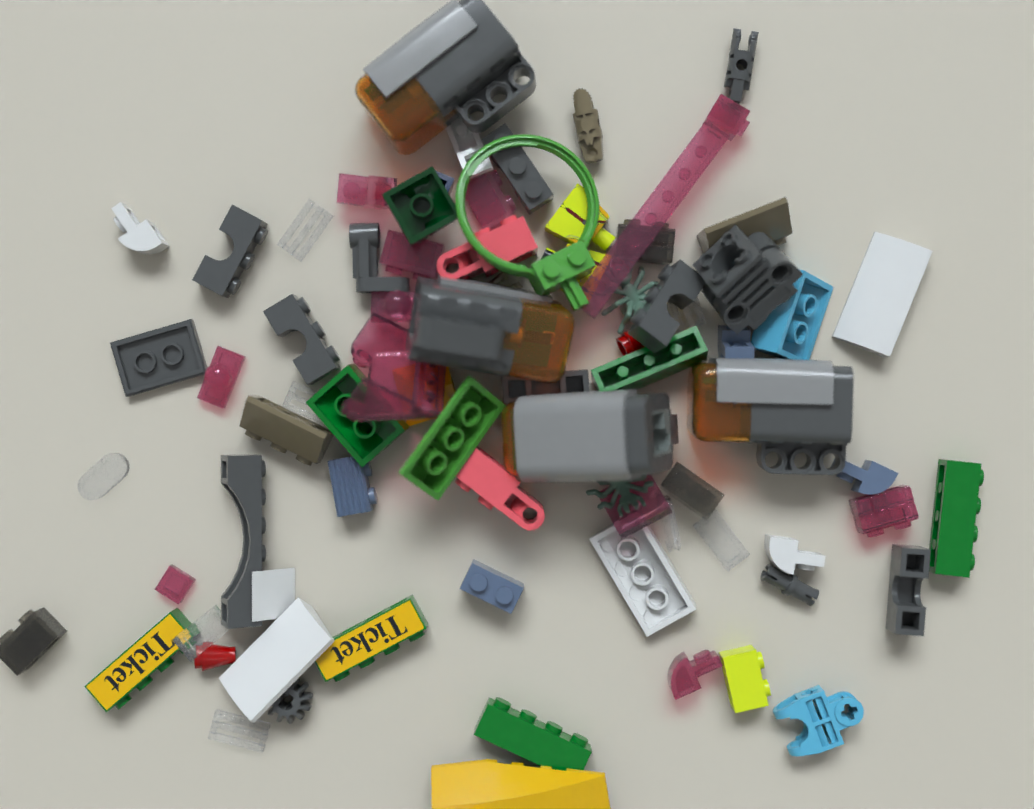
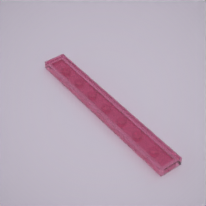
(652, 216)

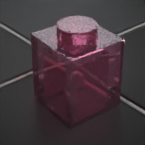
(729, 116)

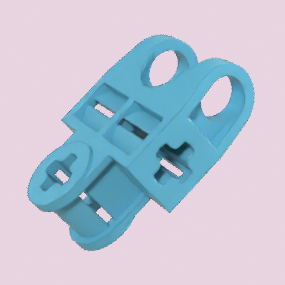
(830, 711)

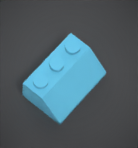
(795, 324)

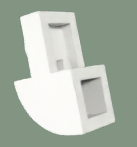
(140, 237)
(785, 554)

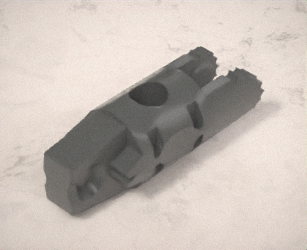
(738, 79)

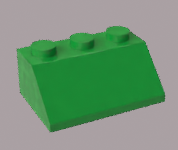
(360, 438)

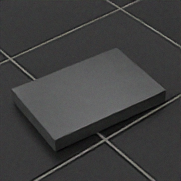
(159, 357)

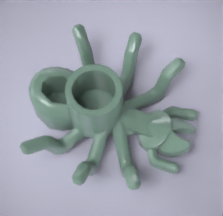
(632, 299)
(622, 488)

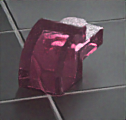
(364, 190)
(684, 673)

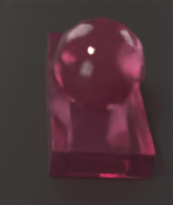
(392, 305)
(221, 377)

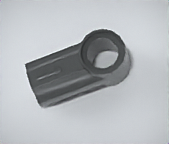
(364, 242)

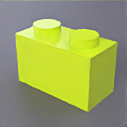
(744, 678)

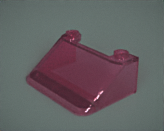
(394, 384)

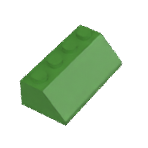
(452, 438)

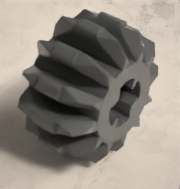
(294, 708)

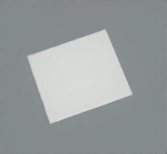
(272, 593)

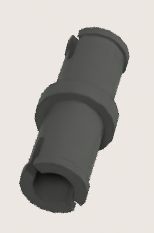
(789, 584)

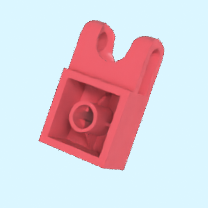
(509, 242)
(499, 489)

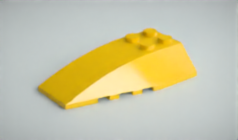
(515, 786)

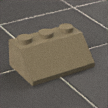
(770, 218)
(285, 430)

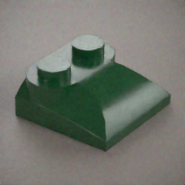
(421, 206)

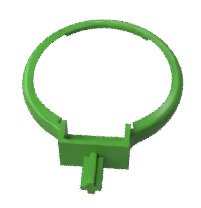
(560, 268)

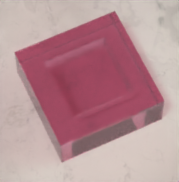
(175, 584)

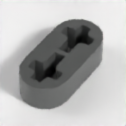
(382, 284)

